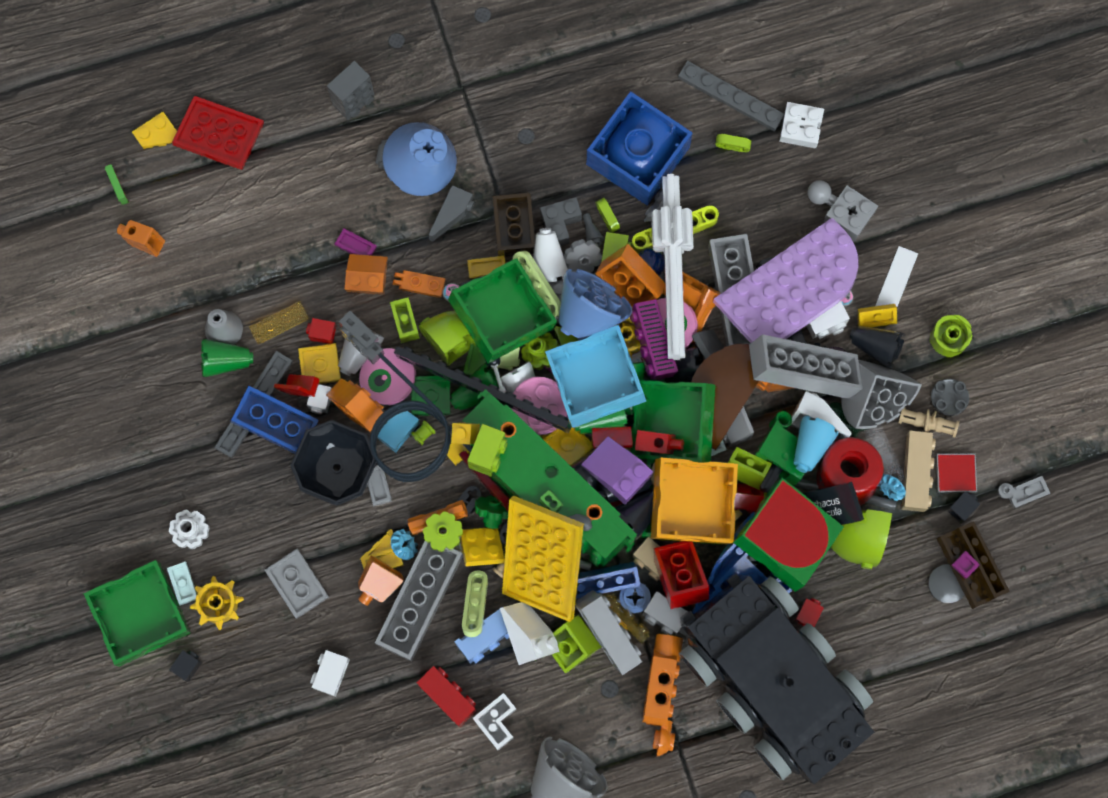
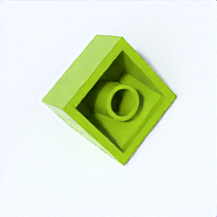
(574, 643)

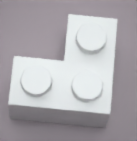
(829, 322)
(491, 720)

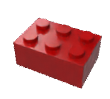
(681, 574)
(447, 695)

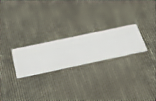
(897, 277)

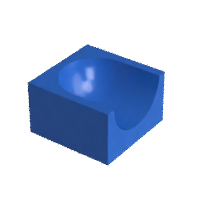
(638, 148)

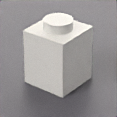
(320, 402)

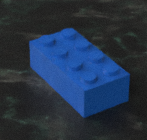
(272, 419)

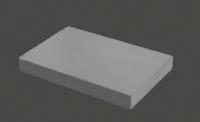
(296, 583)

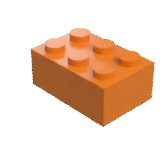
(631, 276)
(355, 403)

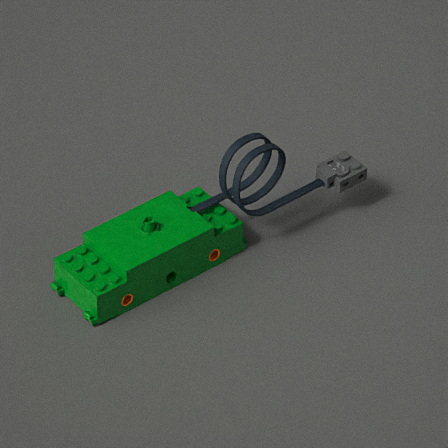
(525, 468)

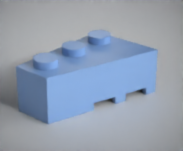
(492, 632)

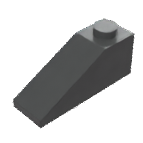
(453, 210)

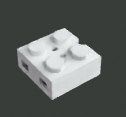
(801, 125)

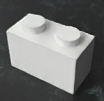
(330, 673)

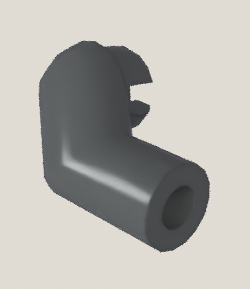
(584, 519)

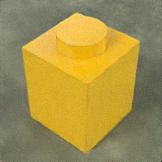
(464, 433)

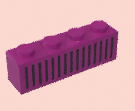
(653, 340)

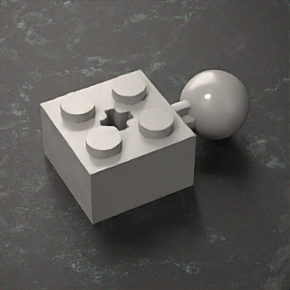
(848, 201)
(659, 613)

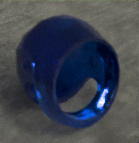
(653, 259)

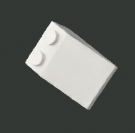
(816, 407)
(528, 633)

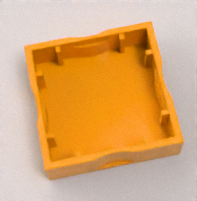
(694, 501)

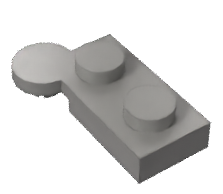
(1025, 492)

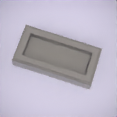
(379, 487)

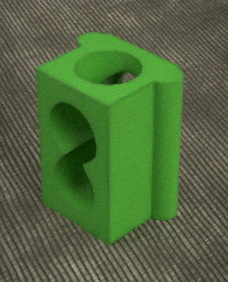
(554, 499)

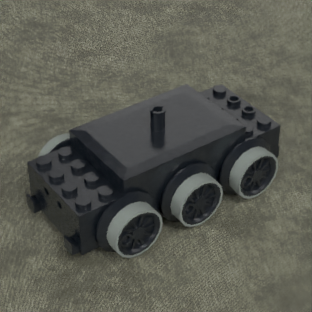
(776, 678)

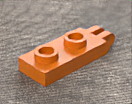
(420, 283)

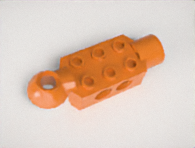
(664, 663)

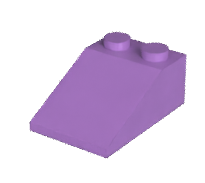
(617, 469)

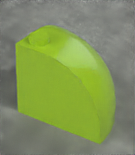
(447, 336)
(864, 540)

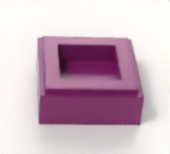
(965, 565)

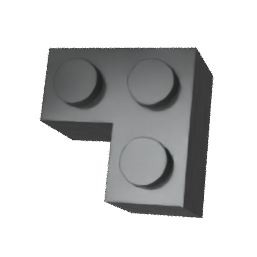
(559, 215)

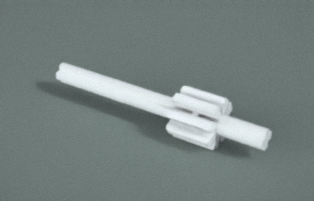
(673, 235)

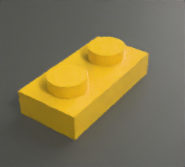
(877, 315)

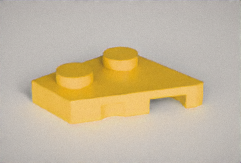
(155, 132)
(383, 551)

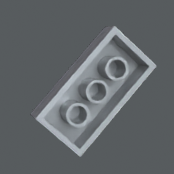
(608, 632)

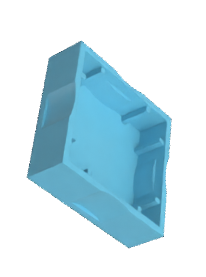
(595, 376)

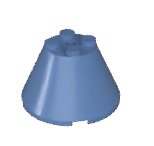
(419, 159)
(590, 305)

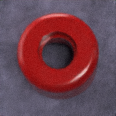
(859, 453)

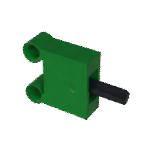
(779, 449)

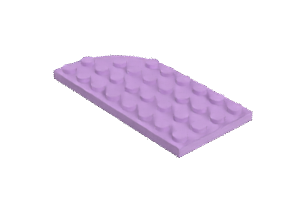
(793, 285)

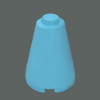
(812, 442)

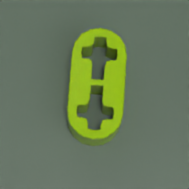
(733, 143)
(607, 215)

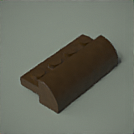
(986, 580)

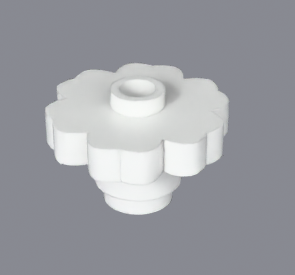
(194, 537)

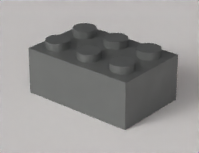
(351, 91)

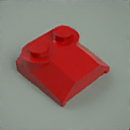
(747, 498)

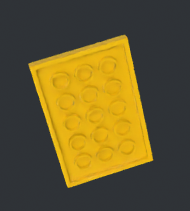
(542, 558)

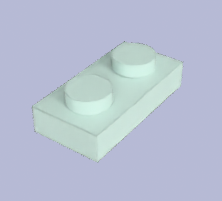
(182, 583)

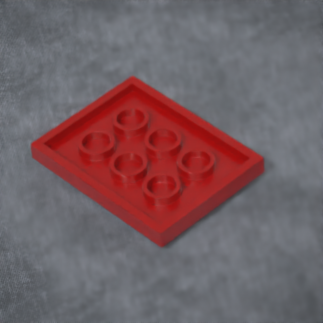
(218, 132)

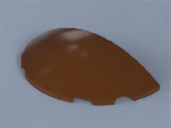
(733, 376)

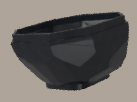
(331, 446)

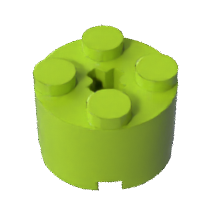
(944, 327)

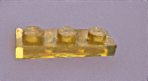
(278, 323)
(627, 619)

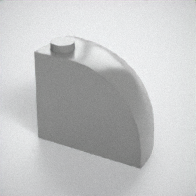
(882, 396)

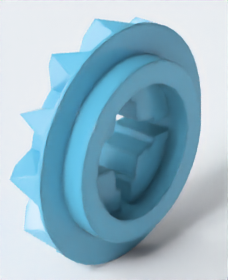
(892, 487)
(397, 541)

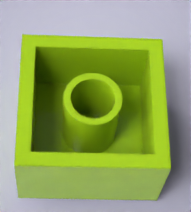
(487, 450)

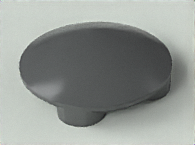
(950, 397)
(944, 585)

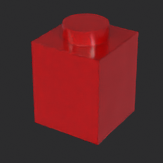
(321, 331)
(809, 612)

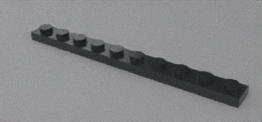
(475, 385)

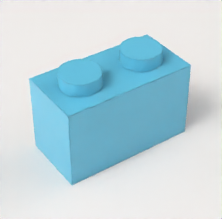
(398, 430)

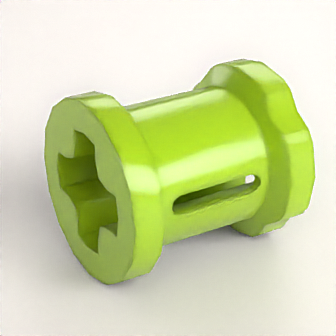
(423, 433)

